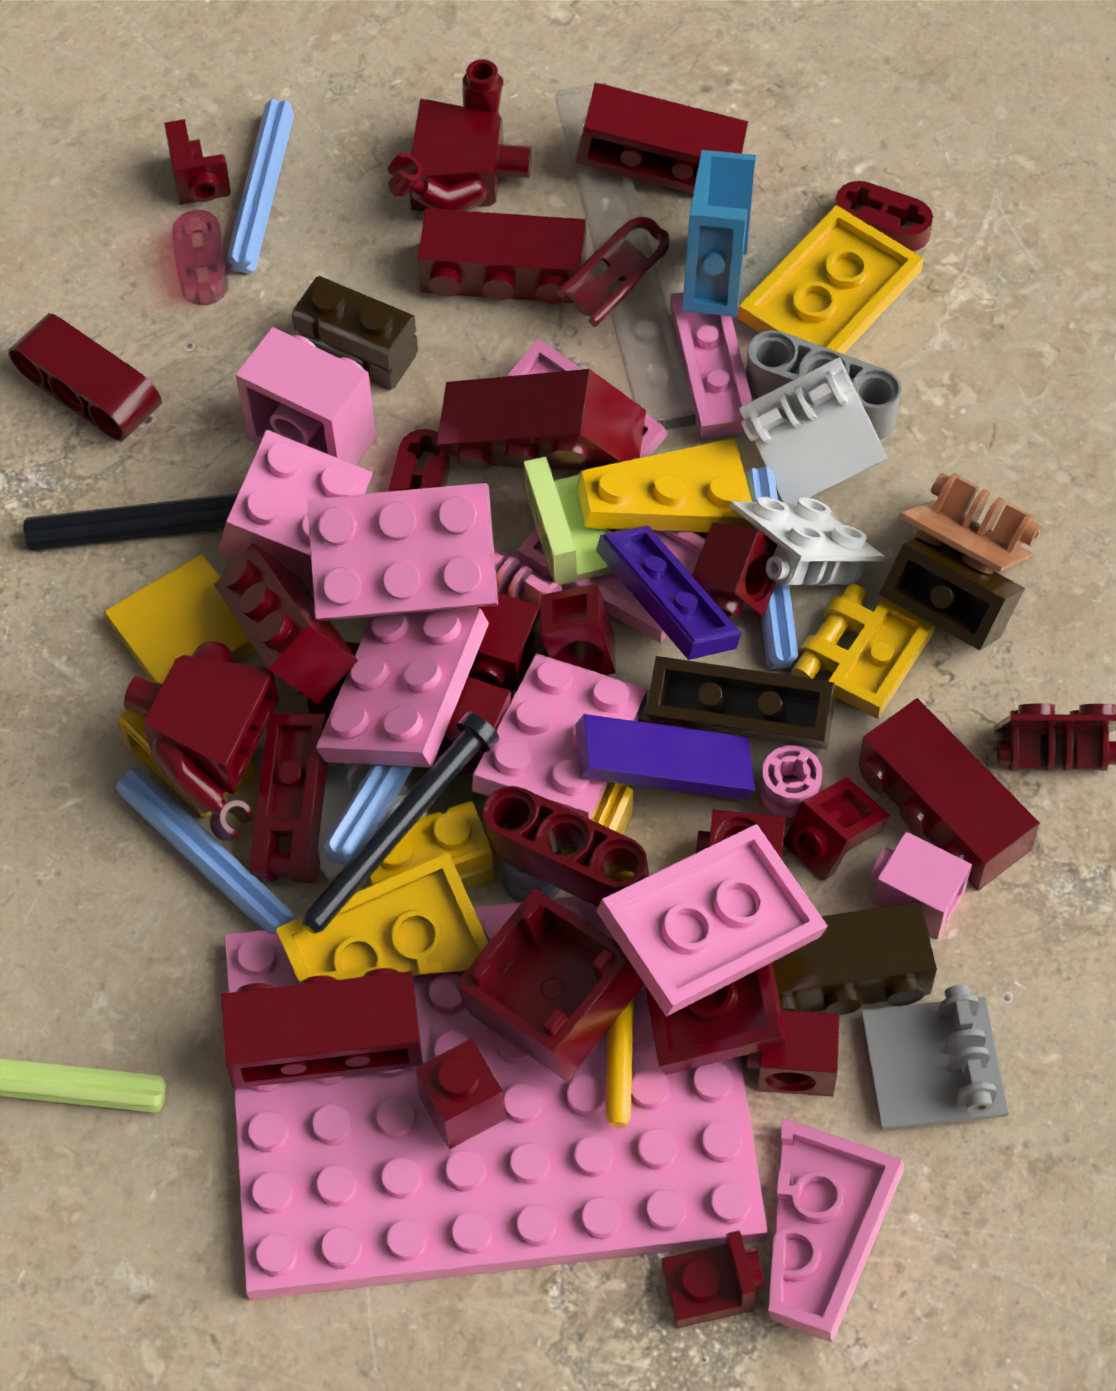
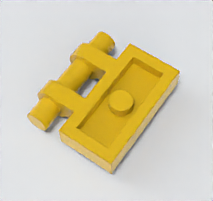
(877, 659)

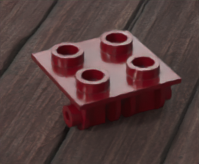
(1088, 725)

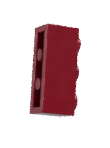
(653, 137)
(499, 254)
(282, 623)
(946, 792)
(321, 1028)

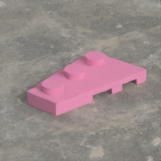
(825, 1225)

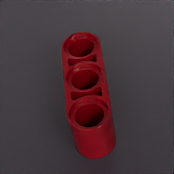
(85, 377)
(551, 828)

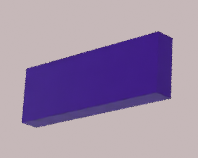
(668, 592)
(664, 757)

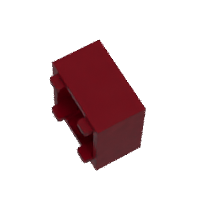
(549, 984)

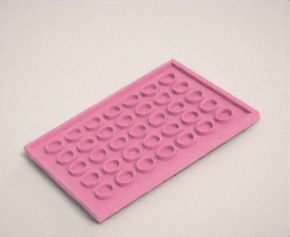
(362, 1192)

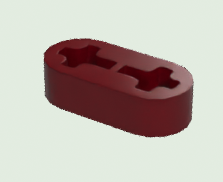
(887, 212)
(405, 472)

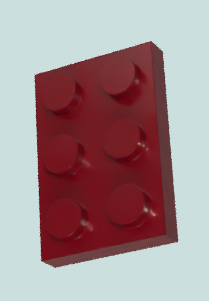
(721, 1025)

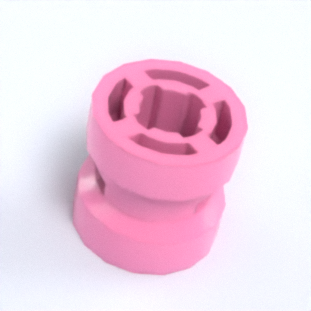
(804, 780)

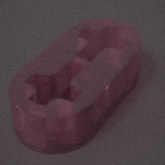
(190, 258)

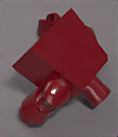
(460, 148)
(206, 726)

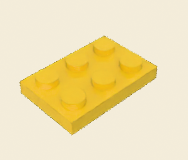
(832, 283)

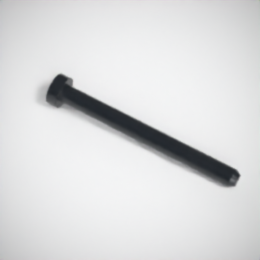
(474, 736)

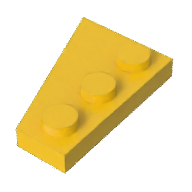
(667, 490)
(403, 923)

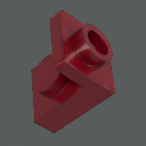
(195, 176)
(833, 825)
(713, 1281)

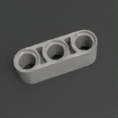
(780, 358)

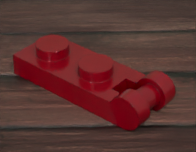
(290, 799)

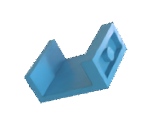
(718, 232)

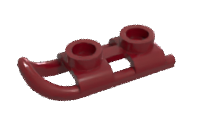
(624, 263)

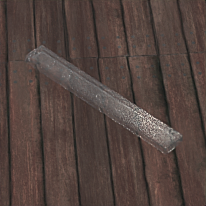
(642, 317)

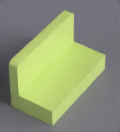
(561, 525)

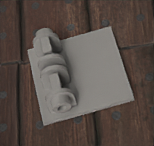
(934, 1061)

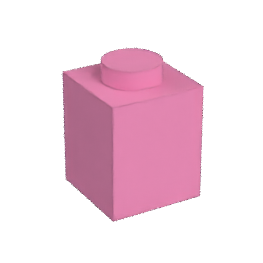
(920, 874)

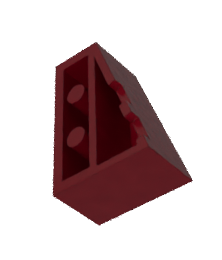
(558, 415)

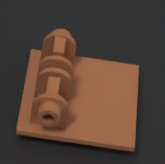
(982, 548)

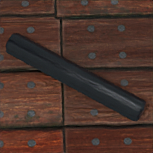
(128, 522)

